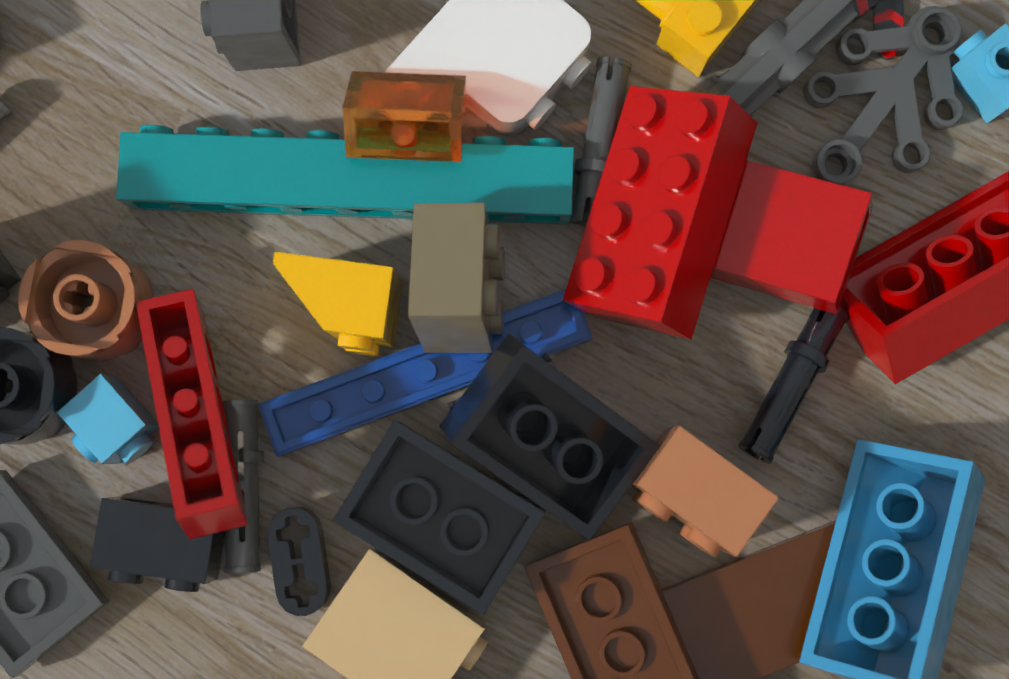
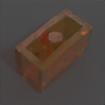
(405, 116)

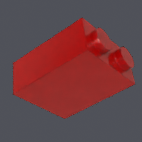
(793, 236)

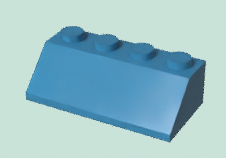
(894, 564)

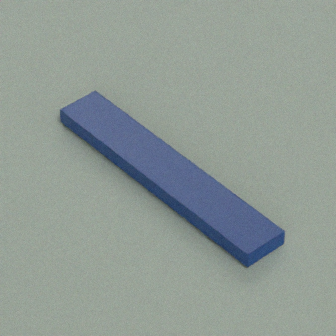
(410, 378)

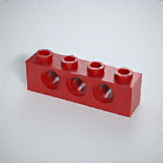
(191, 415)

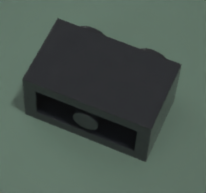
(146, 540)

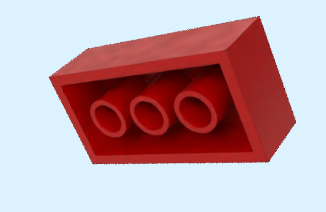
(661, 209)

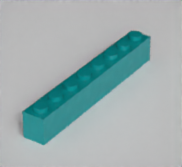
(317, 179)

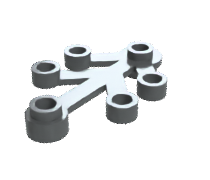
(892, 89)

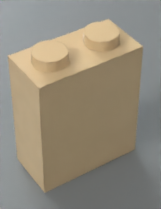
(395, 626)

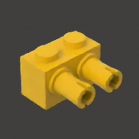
(697, 29)

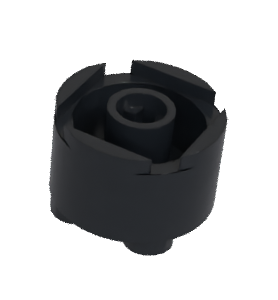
(41, 387)

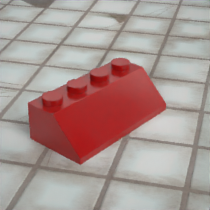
(933, 284)

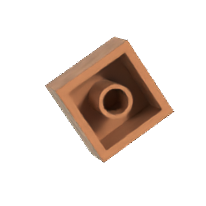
(703, 492)

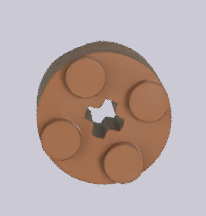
(54, 294)

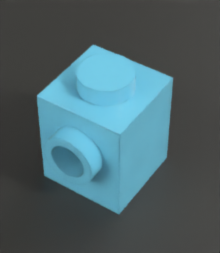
(984, 72)
(109, 422)

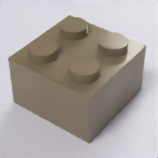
(455, 278)

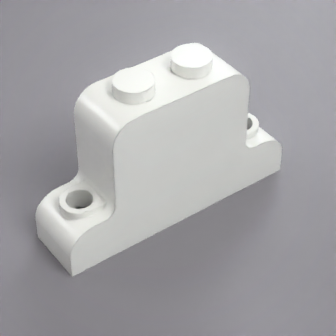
(510, 53)

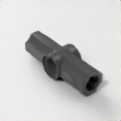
(783, 52)

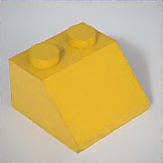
(347, 299)

